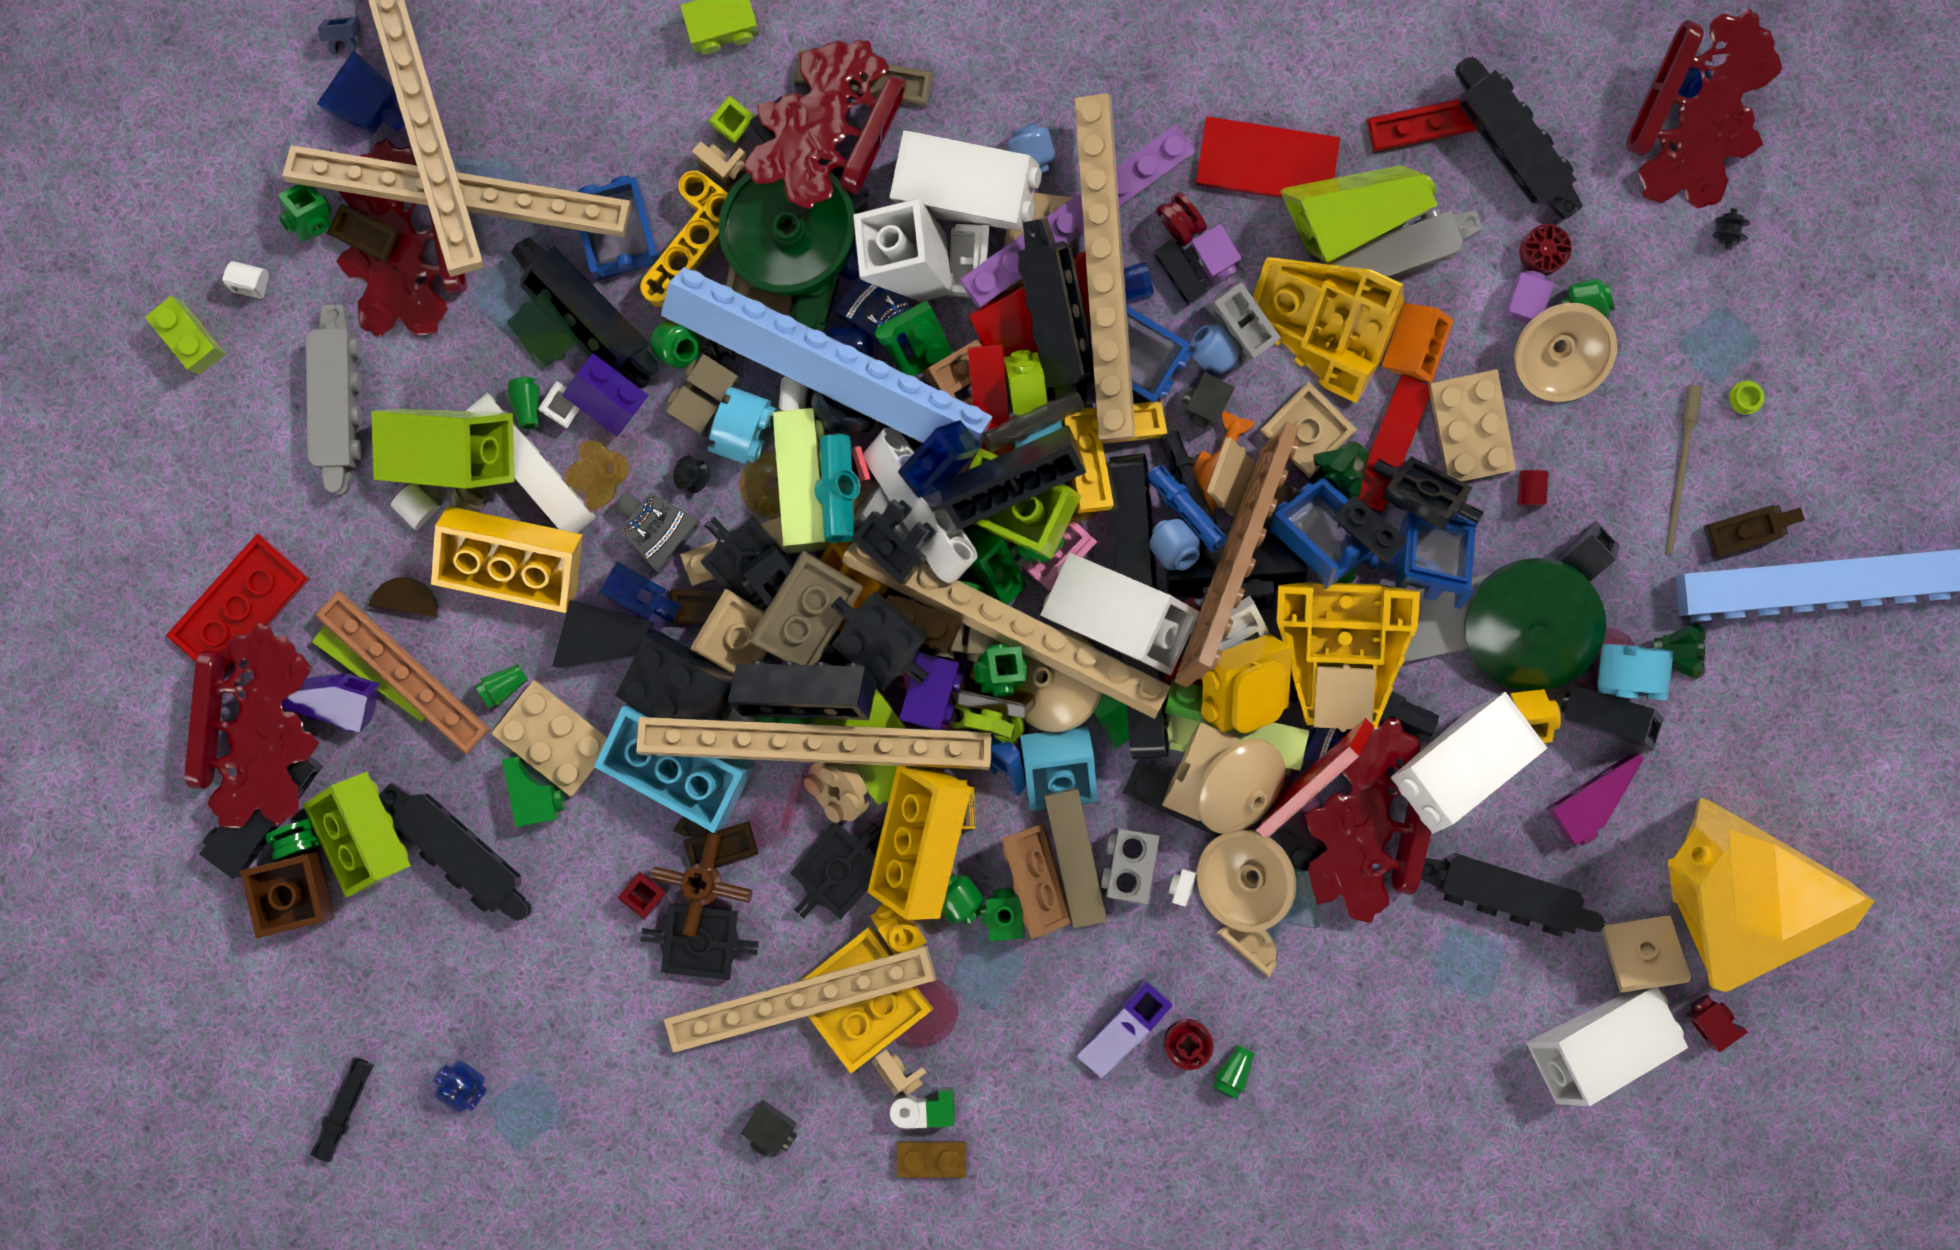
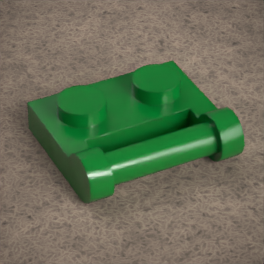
(922, 334)

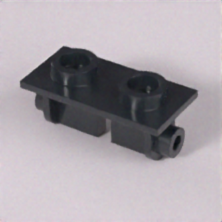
(1369, 529)

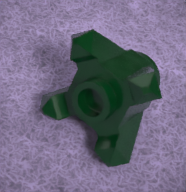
(1343, 468)
(1687, 649)

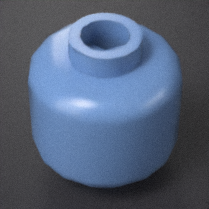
(1034, 142)
(1215, 349)
(1175, 544)

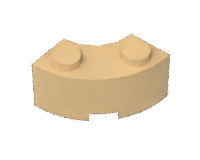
(1203, 748)

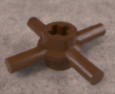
(696, 895)

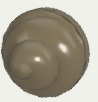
(468, 499)

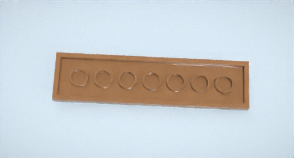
(1236, 558)

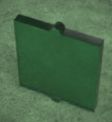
(542, 331)

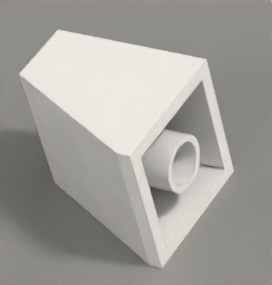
(903, 250)

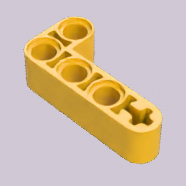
(683, 244)

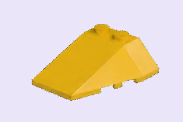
(1331, 318)
(1350, 626)

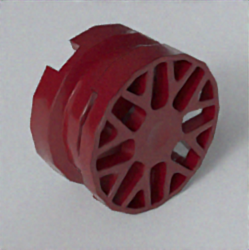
(1182, 218)
(1545, 249)
(1188, 1044)

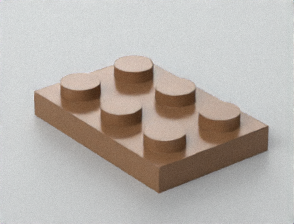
(1037, 880)

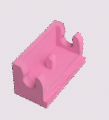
(1076, 542)

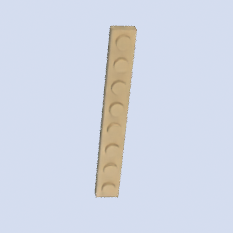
(800, 999)

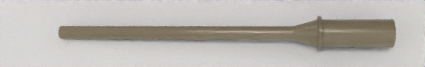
(1689, 421)

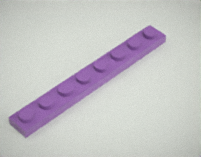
(1067, 221)

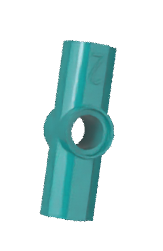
(837, 488)

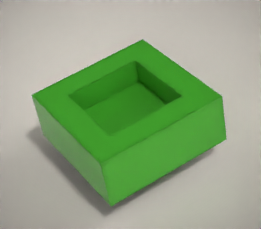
(1184, 701)

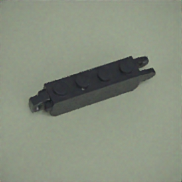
(1516, 139)
(1056, 310)
(586, 311)
(456, 851)
(1510, 892)

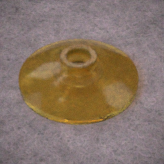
(753, 486)

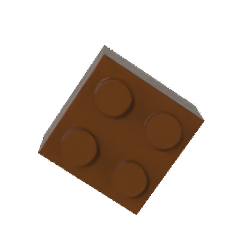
(287, 894)

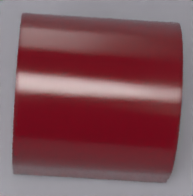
(1532, 488)
(642, 896)

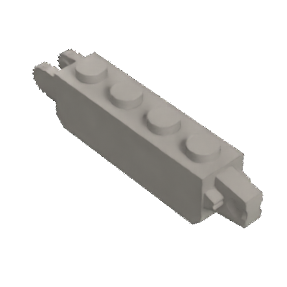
(1413, 245)
(332, 398)

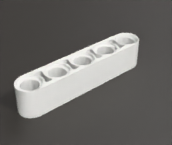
(541, 479)
(950, 549)

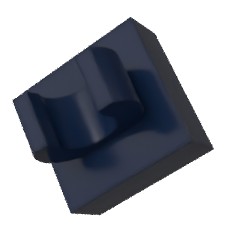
(339, 29)

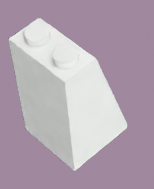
(966, 181)
(1120, 613)
(1468, 762)
(1607, 1047)

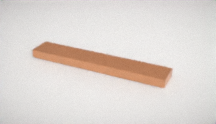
(403, 672)

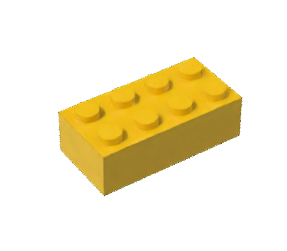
(506, 559)
(919, 841)

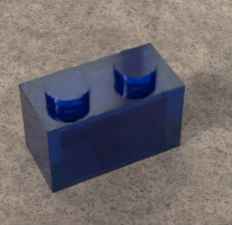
(939, 458)

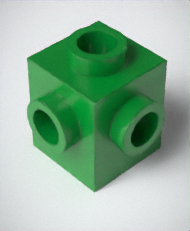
(304, 211)
(1007, 662)
(1000, 927)

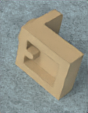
(714, 160)
(892, 1069)

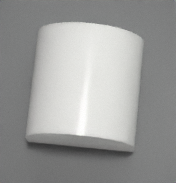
(246, 279)
(792, 395)
(558, 407)
(414, 505)

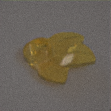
(592, 473)

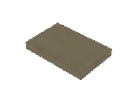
(800, 615)

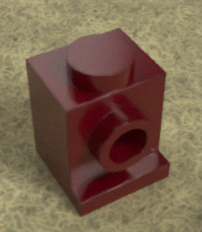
(1715, 1023)

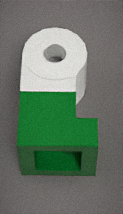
(924, 1112)

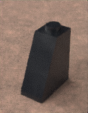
(1591, 551)
(598, 636)
(1612, 717)

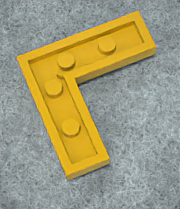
(1095, 484)

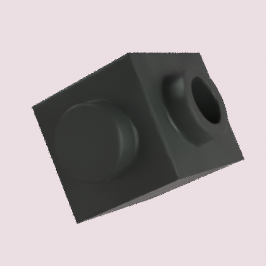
(1207, 400)
(769, 1130)

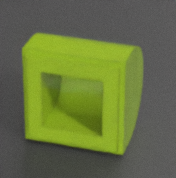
(731, 120)

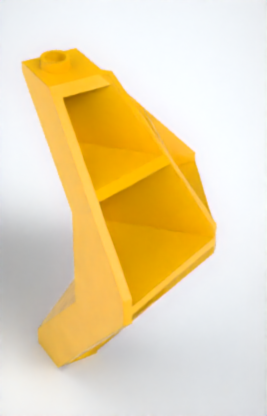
(1755, 898)

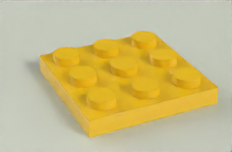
(867, 1026)

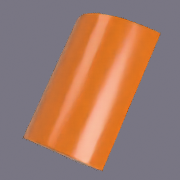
(1418, 342)

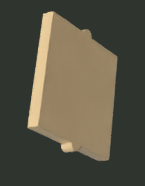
(1230, 477)
(1343, 696)

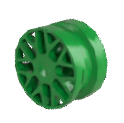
(292, 845)

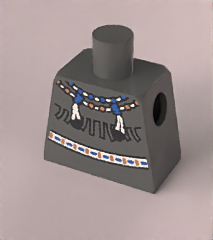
(655, 528)

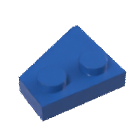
(1006, 758)

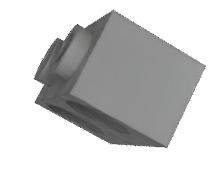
(1243, 320)
(1140, 866)

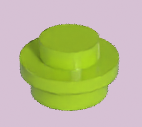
(1746, 397)

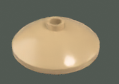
(1579, 363)
(1060, 701)
(1240, 786)
(1232, 892)

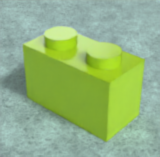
(719, 22)
(185, 335)
(1024, 381)

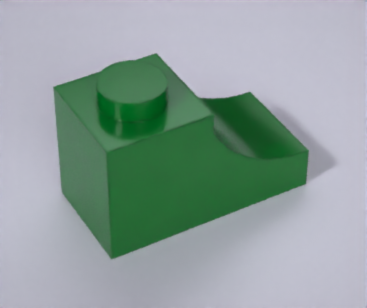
(995, 566)
(1113, 719)
(530, 799)

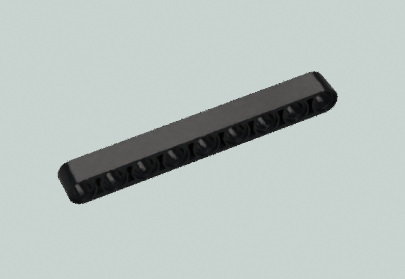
(1135, 560)

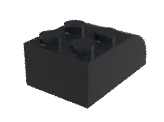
(675, 682)

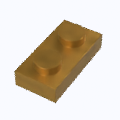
(931, 1159)

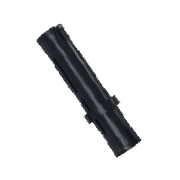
(1182, 469)
(338, 1117)

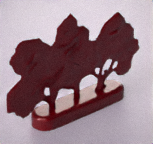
(1711, 122)
(814, 123)
(393, 285)
(262, 736)
(1360, 826)

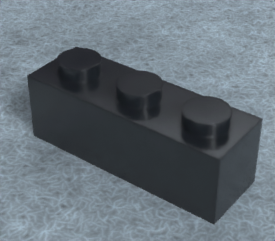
(1181, 271)

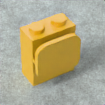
(1248, 685)

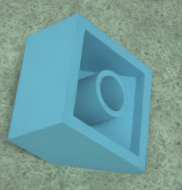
(1059, 763)

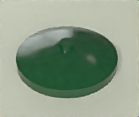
(782, 244)
(1535, 624)

